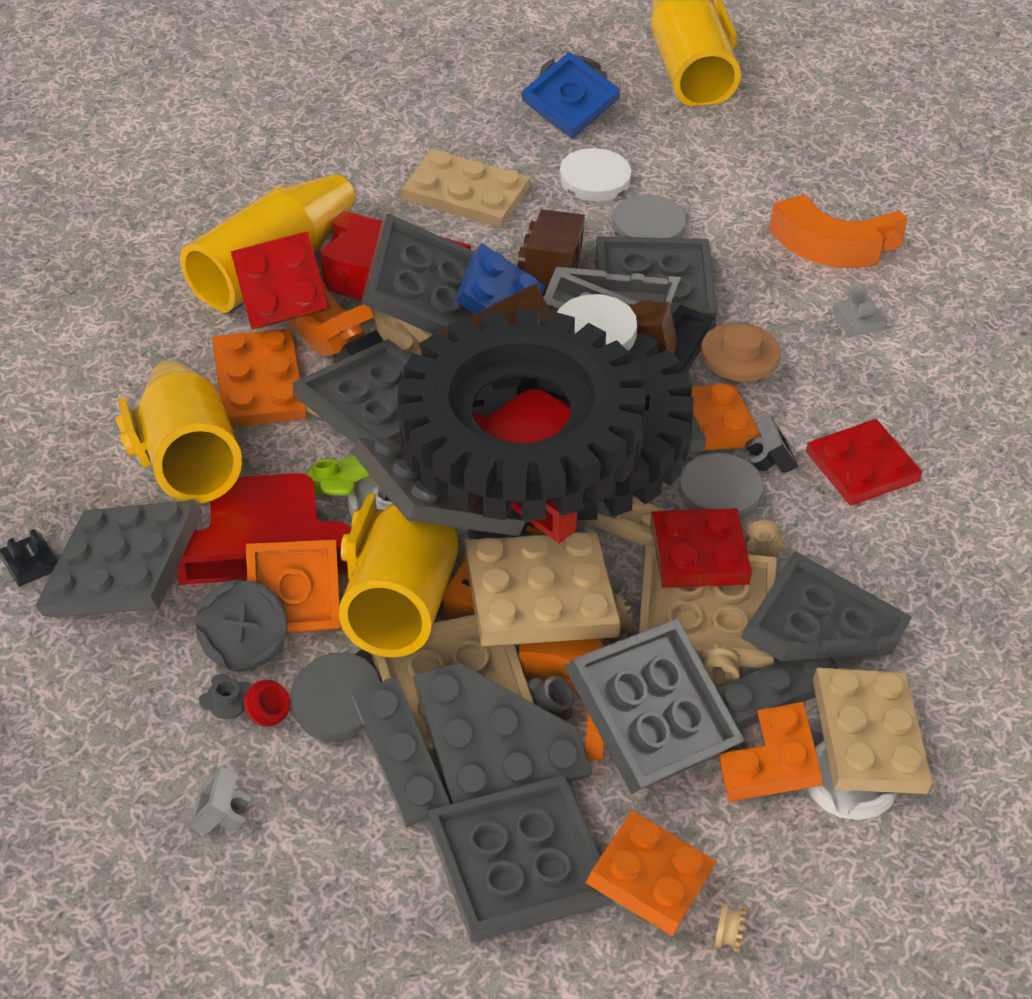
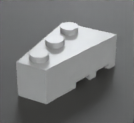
(630, 289)

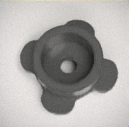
(553, 696)
(224, 706)

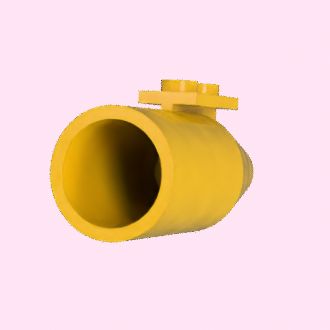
(697, 49)
(277, 214)
(182, 434)
(395, 579)

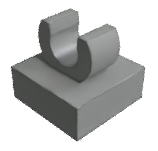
(859, 314)
(215, 803)

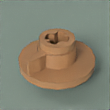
(740, 352)

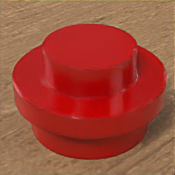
(266, 703)

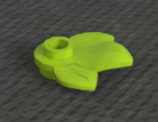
(336, 477)

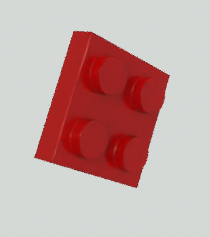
(279, 280)
(863, 462)
(700, 548)

